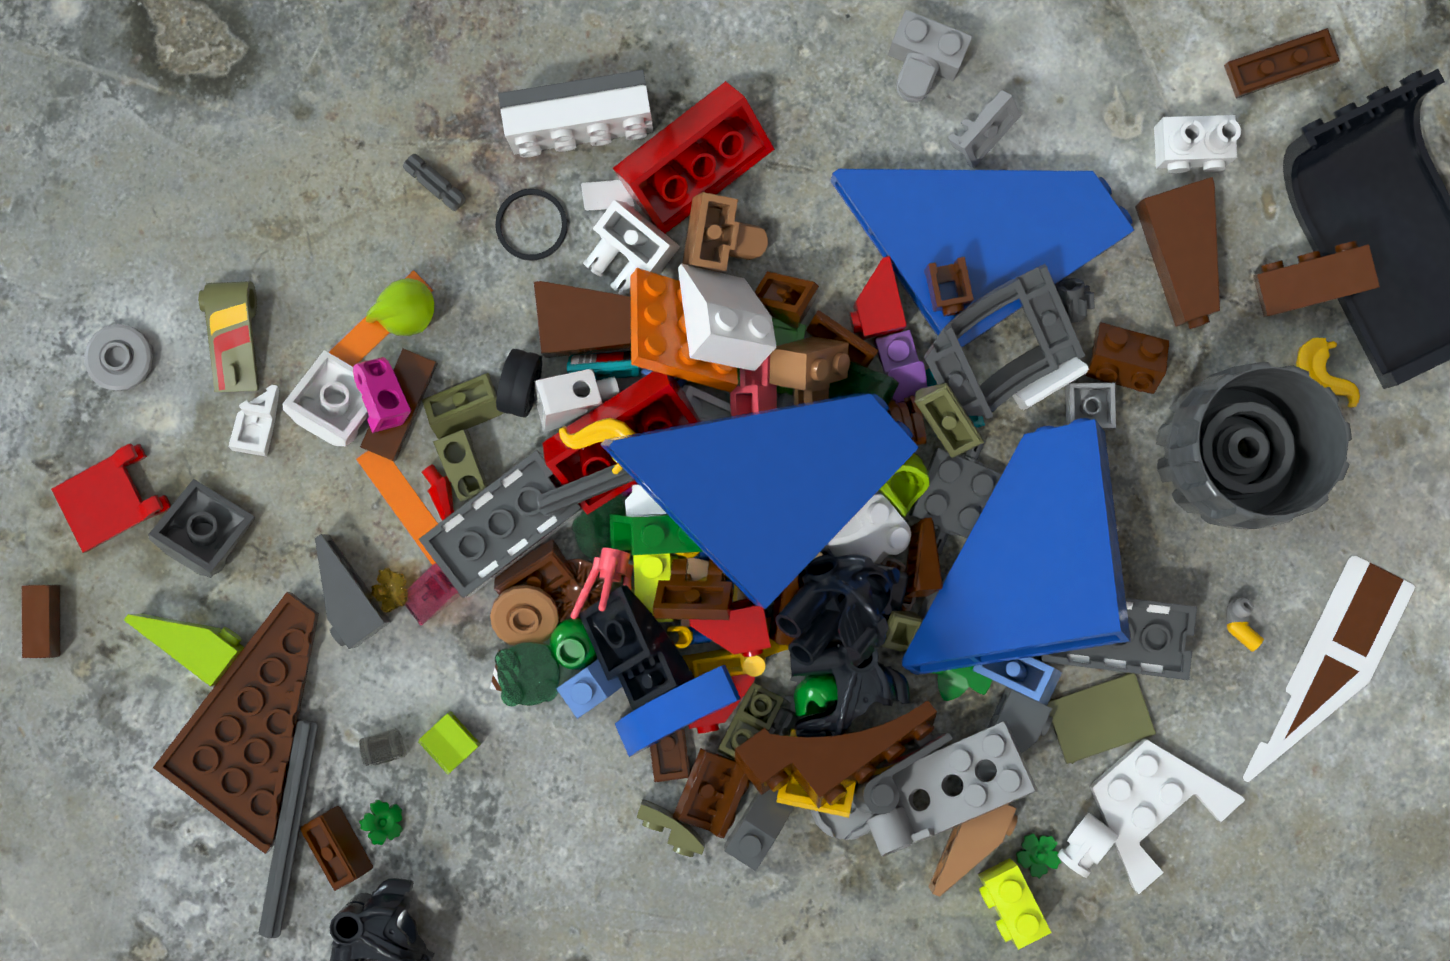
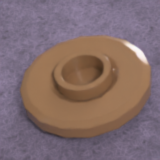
(524, 615)

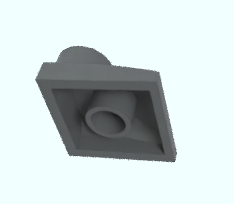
(201, 529)

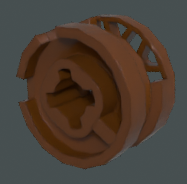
(911, 416)

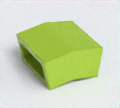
(449, 742)

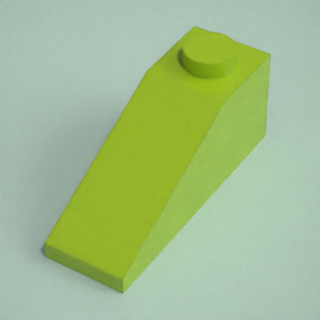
(198, 647)

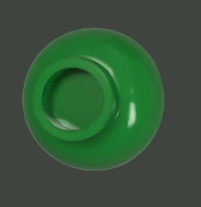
(572, 645)

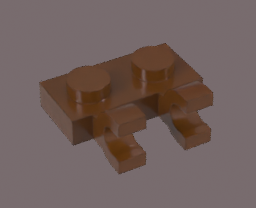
(693, 599)

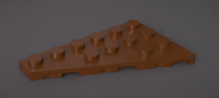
(242, 734)

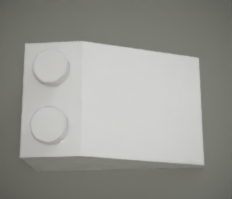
(724, 319)

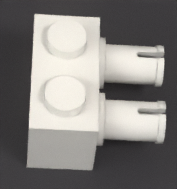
(1196, 142)
(635, 237)

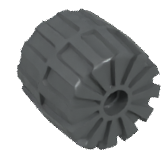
(1292, 441)

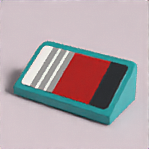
(604, 364)

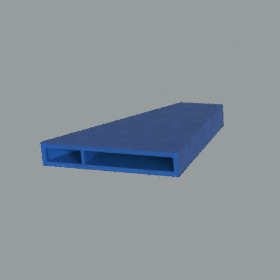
(991, 217)
(768, 483)
(1037, 564)

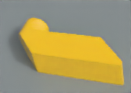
(736, 664)

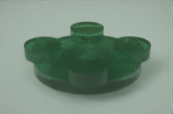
(593, 530)
(527, 674)

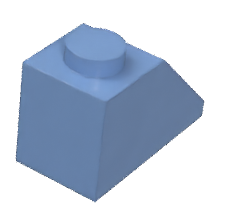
(1024, 676)
(588, 689)

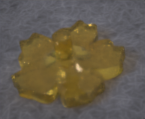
(390, 590)

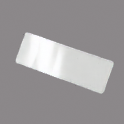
(601, 194)

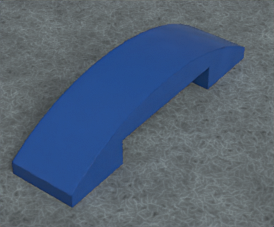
(677, 709)

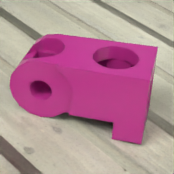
(381, 394)

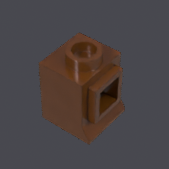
(948, 273)

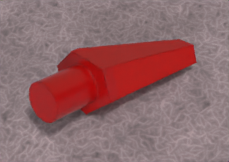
(439, 491)

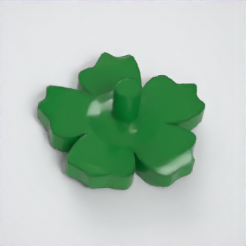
(382, 822)
(1037, 854)

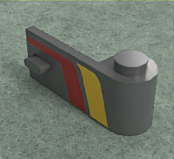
(880, 791)

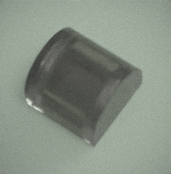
(382, 747)

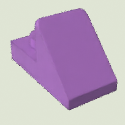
(901, 362)

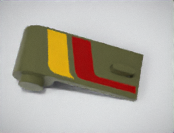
(230, 334)

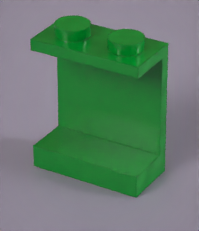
(649, 535)

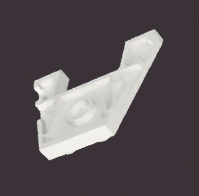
(1143, 792)

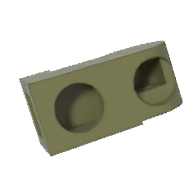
(461, 464)

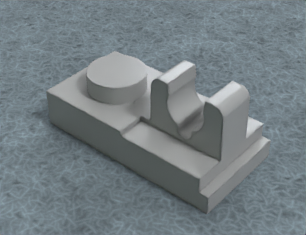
(987, 130)

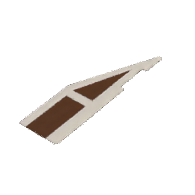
(1338, 654)

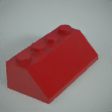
(694, 155)
(644, 406)

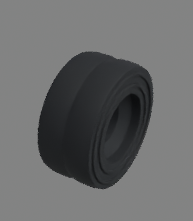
(517, 382)

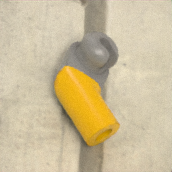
(1238, 623)

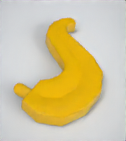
(1313, 358)
(595, 433)

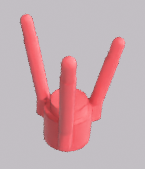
(612, 567)

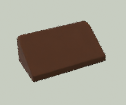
(825, 327)
(540, 568)
(41, 621)
(336, 848)

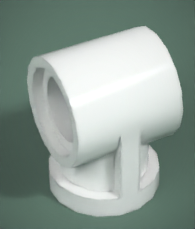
(1087, 845)

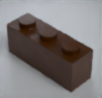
(1315, 278)

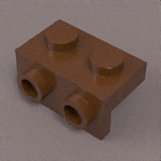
(1128, 358)
(712, 793)

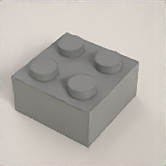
(1091, 402)

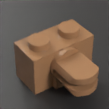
(716, 235)
(809, 367)

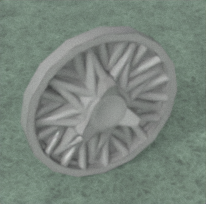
(118, 357)

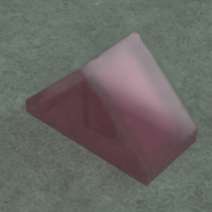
(430, 595)

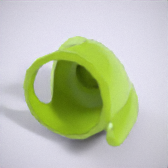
(403, 307)
(906, 484)

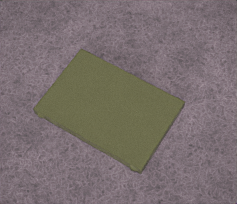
(1100, 718)

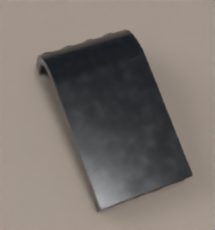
(1377, 185)

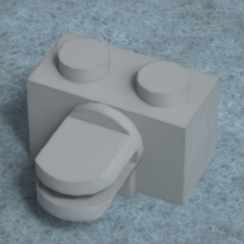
(926, 51)

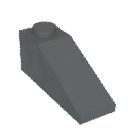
(347, 599)
(1026, 720)
(757, 829)

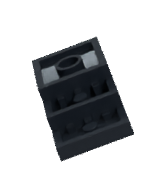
(634, 648)

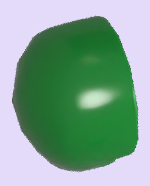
(814, 694)

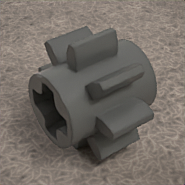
(1075, 298)

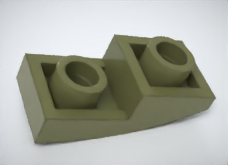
(753, 714)
(682, 835)

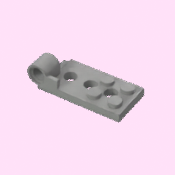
(909, 826)

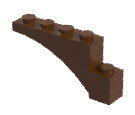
(829, 763)

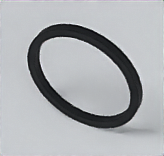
(508, 201)

